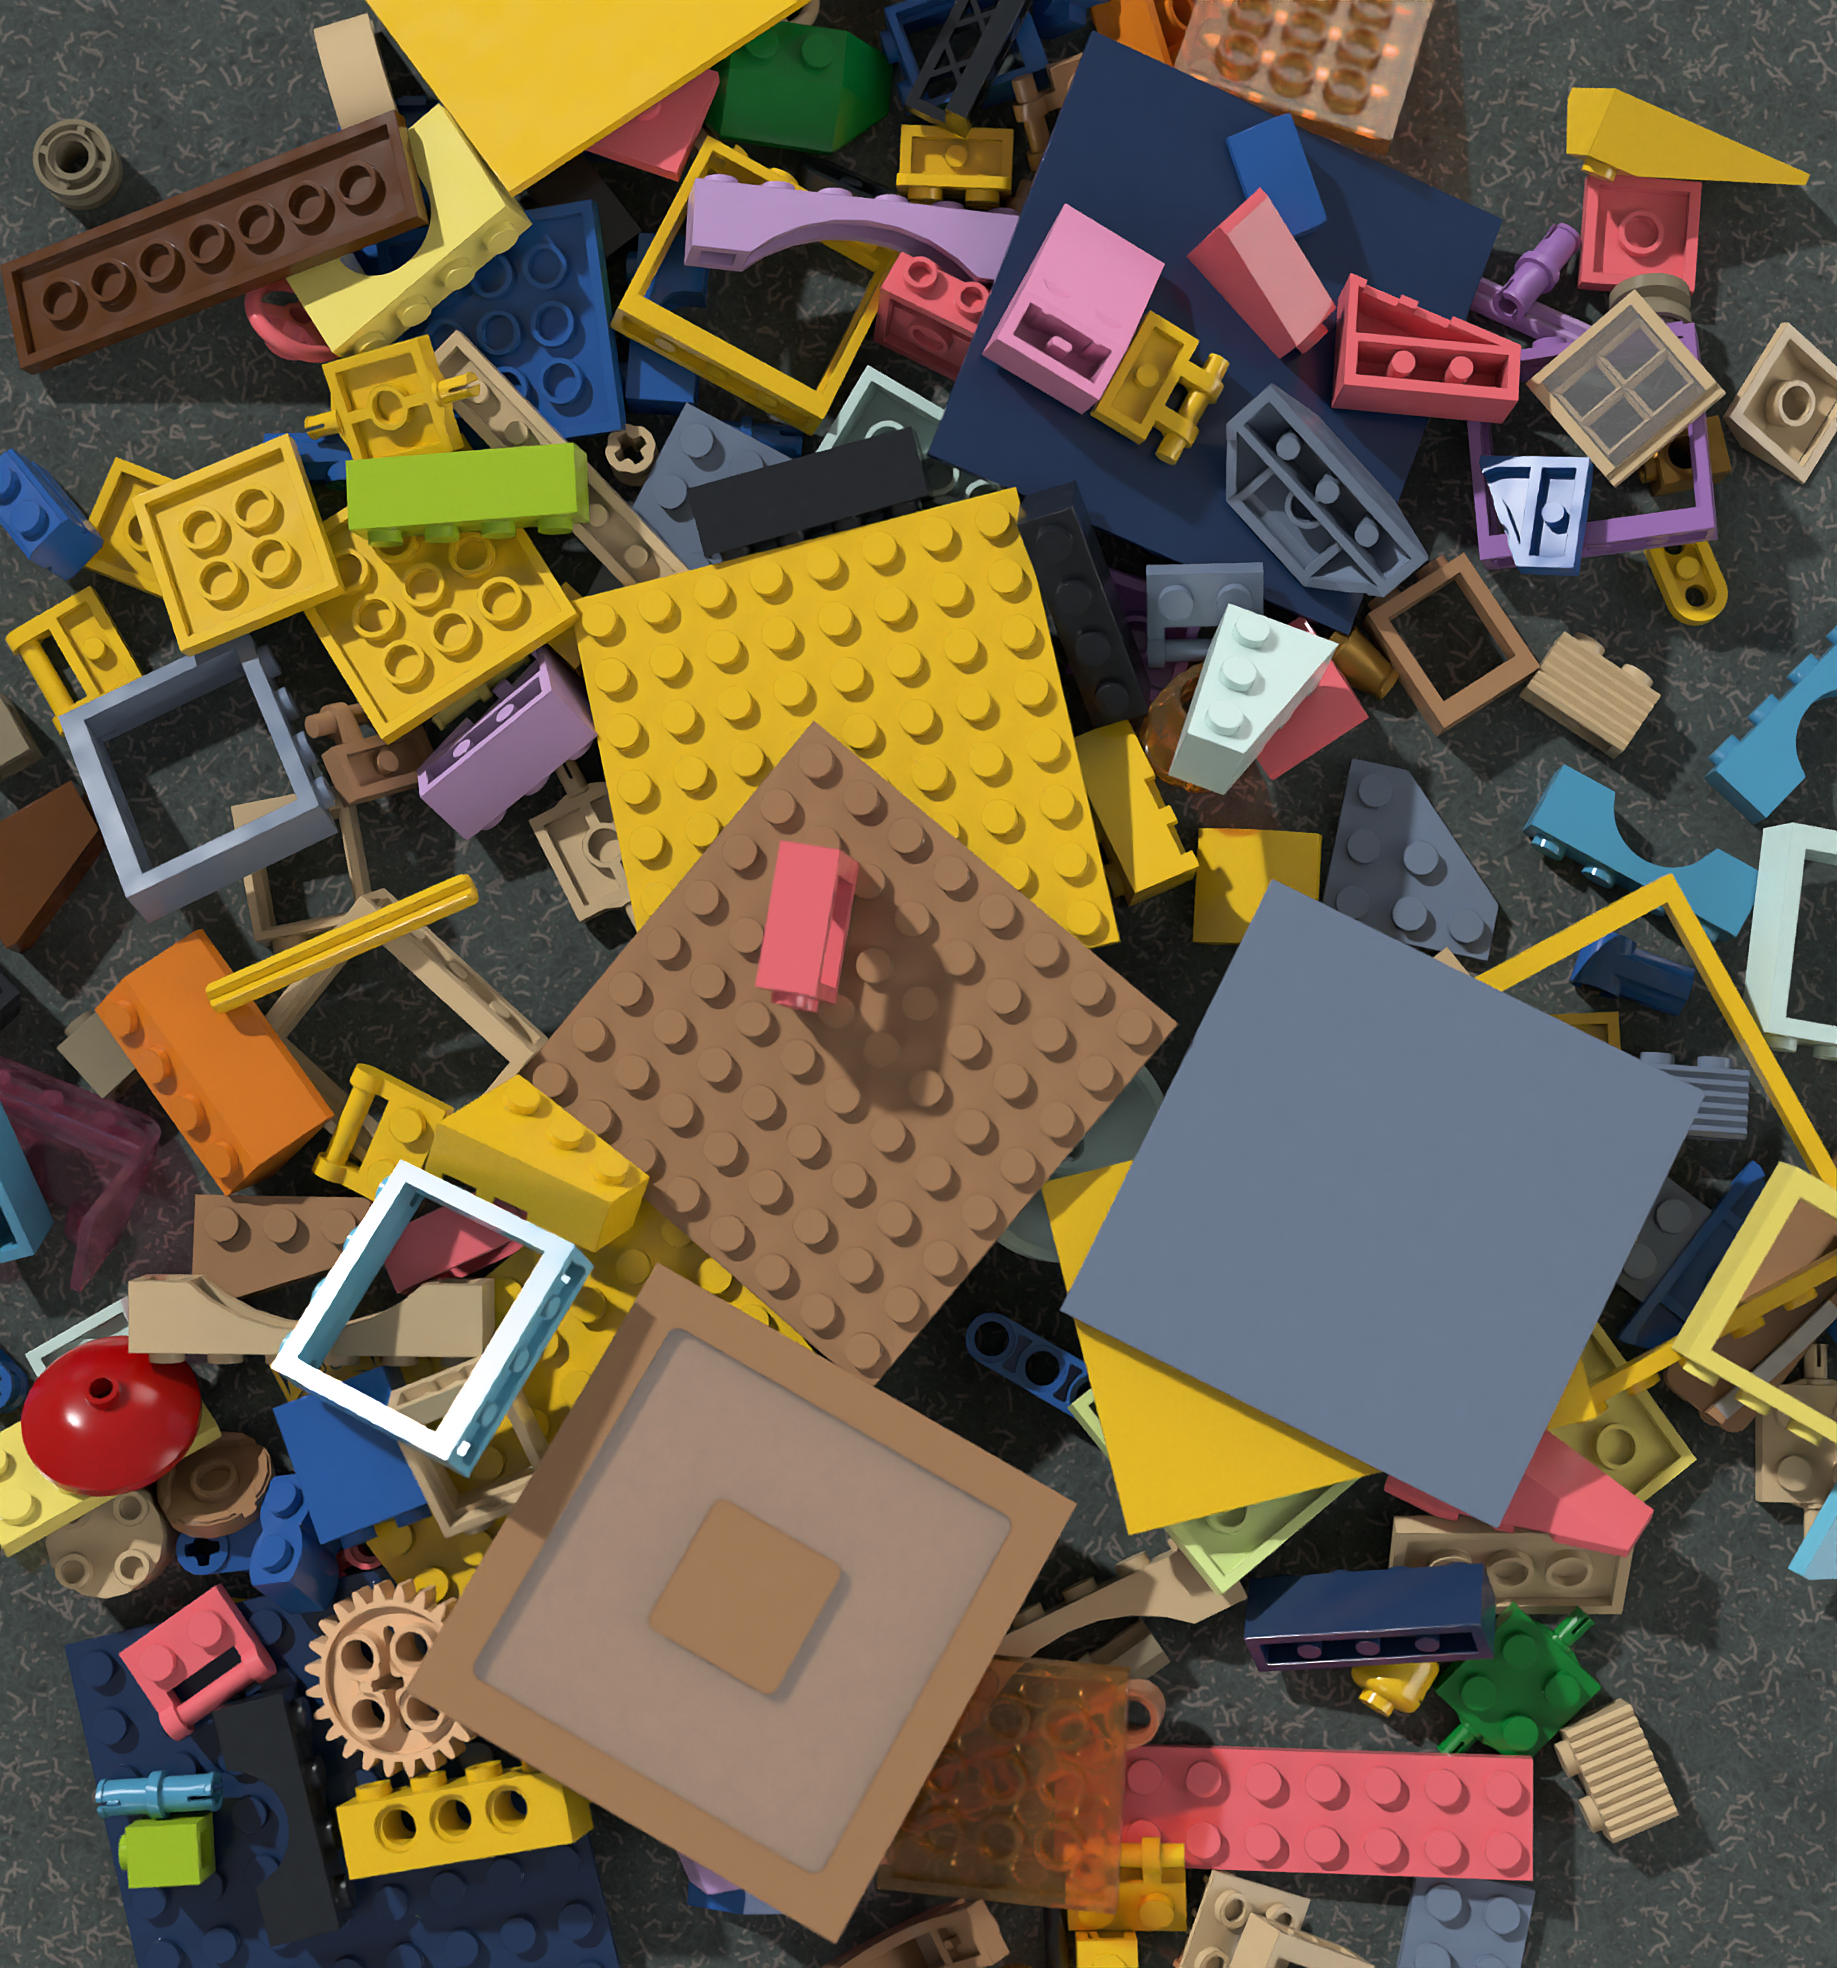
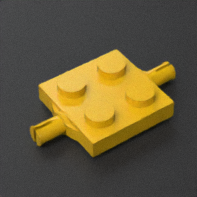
(393, 402)

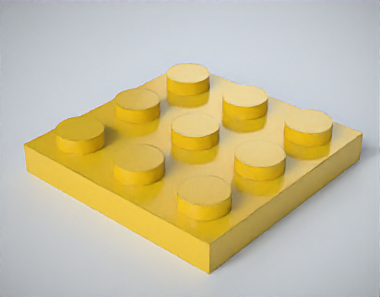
(238, 545)

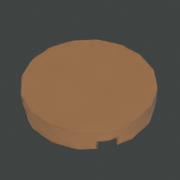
(217, 1487)

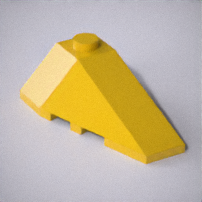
(1634, 138)

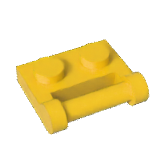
(88, 643)
(402, 1134)

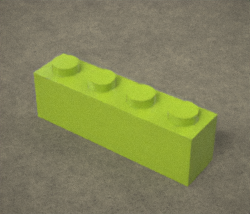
(468, 493)

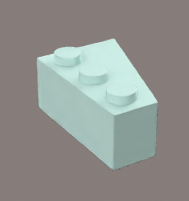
(1244, 694)

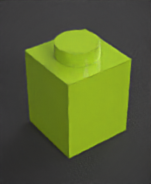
(168, 1850)

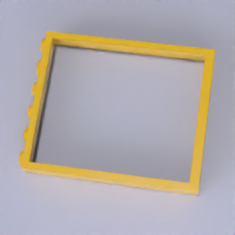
(1796, 1287)

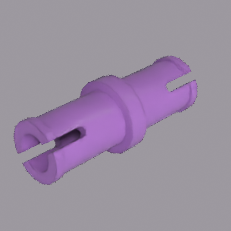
(1536, 272)

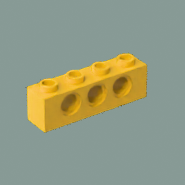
(381, 1844)

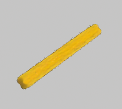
(342, 943)

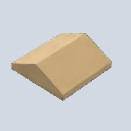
(1786, 405)

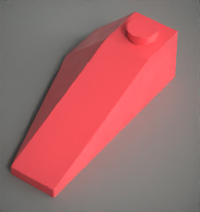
(1558, 1497)

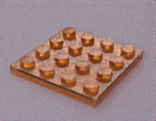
(1323, 61)
(1024, 1792)

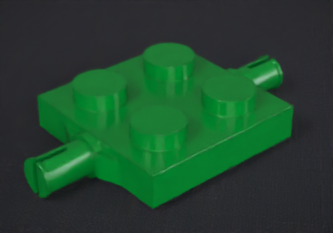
(1523, 1691)

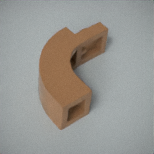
(941, 1937)

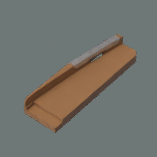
(1800, 1242)

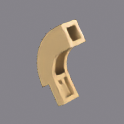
(354, 70)

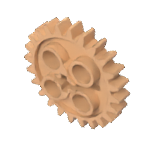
(352, 1682)

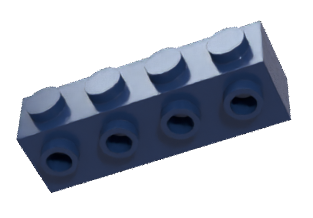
(1371, 1617)

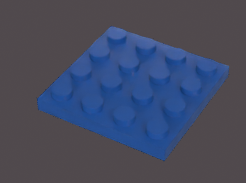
(538, 319)

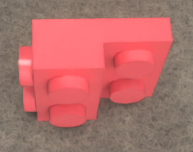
(928, 314)

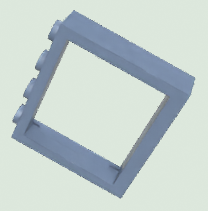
(233, 854)

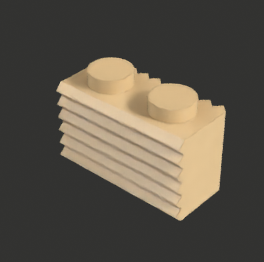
(1591, 693)
(1615, 1770)

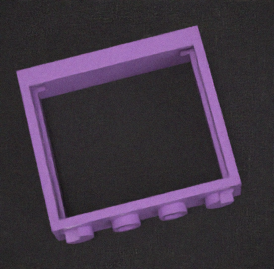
(1608, 535)

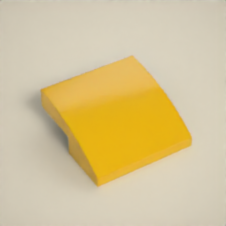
(1237, 872)

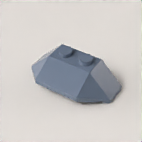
(1315, 500)

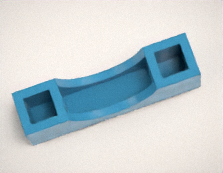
(1764, 764)
(1579, 822)

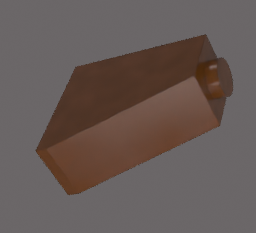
(43, 860)

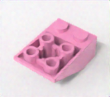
(1075, 310)

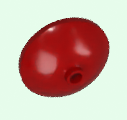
(114, 1440)

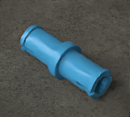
(159, 1794)

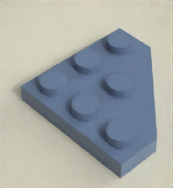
(1403, 868)

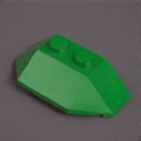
(800, 90)

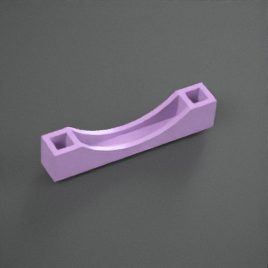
(741, 223)

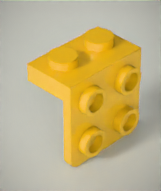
(946, 165)

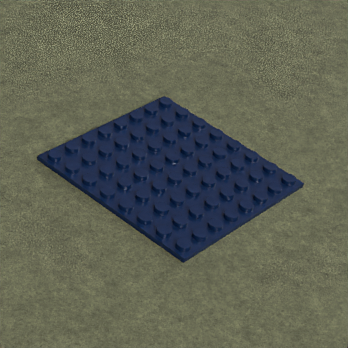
(1152, 164)
(473, 1913)

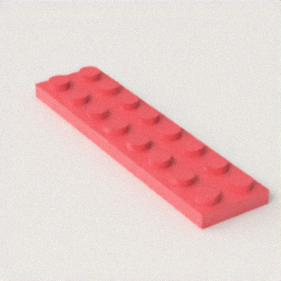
(1335, 1810)

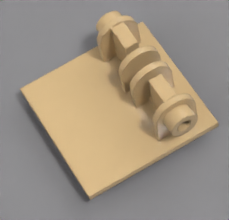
(1224, 1914)

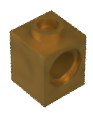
(1668, 478)

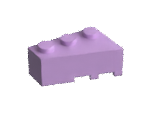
(511, 747)

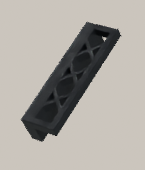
(978, 71)

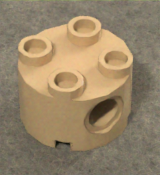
(114, 1546)

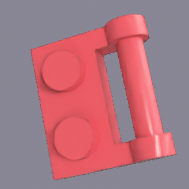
(186, 1646)

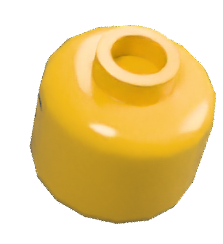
(1394, 1685)

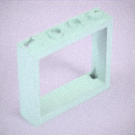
(1774, 937)

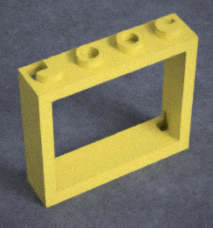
(1729, 1284)

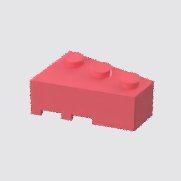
(1417, 362)

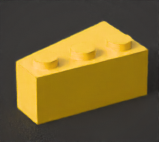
(1131, 816)
(540, 1160)

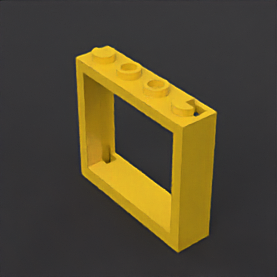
(714, 357)

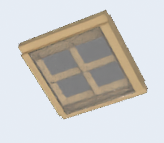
(1625, 388)

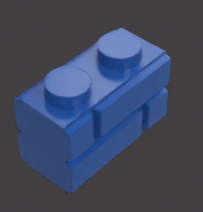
(44, 517)

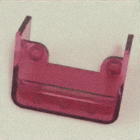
(82, 1156)

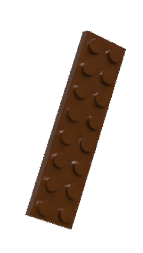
(214, 242)

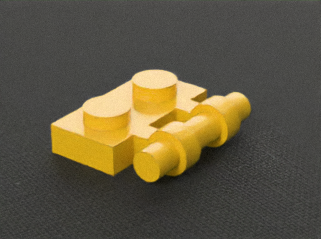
(1146, 377)
(1148, 1896)

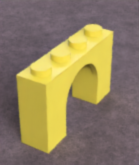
(467, 228)

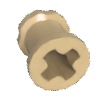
(625, 469)

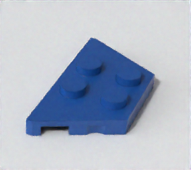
(1682, 1285)

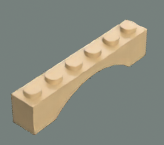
(195, 1316)
(1143, 1587)

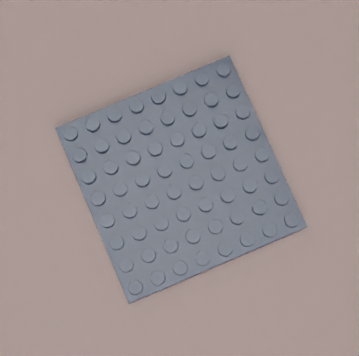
(1384, 1203)

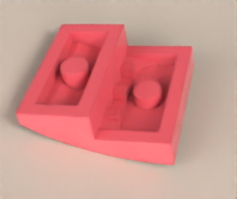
(1316, 721)

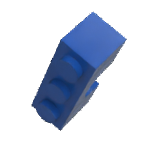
(649, 379)

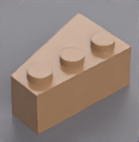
(270, 1241)

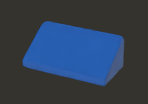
(1274, 160)

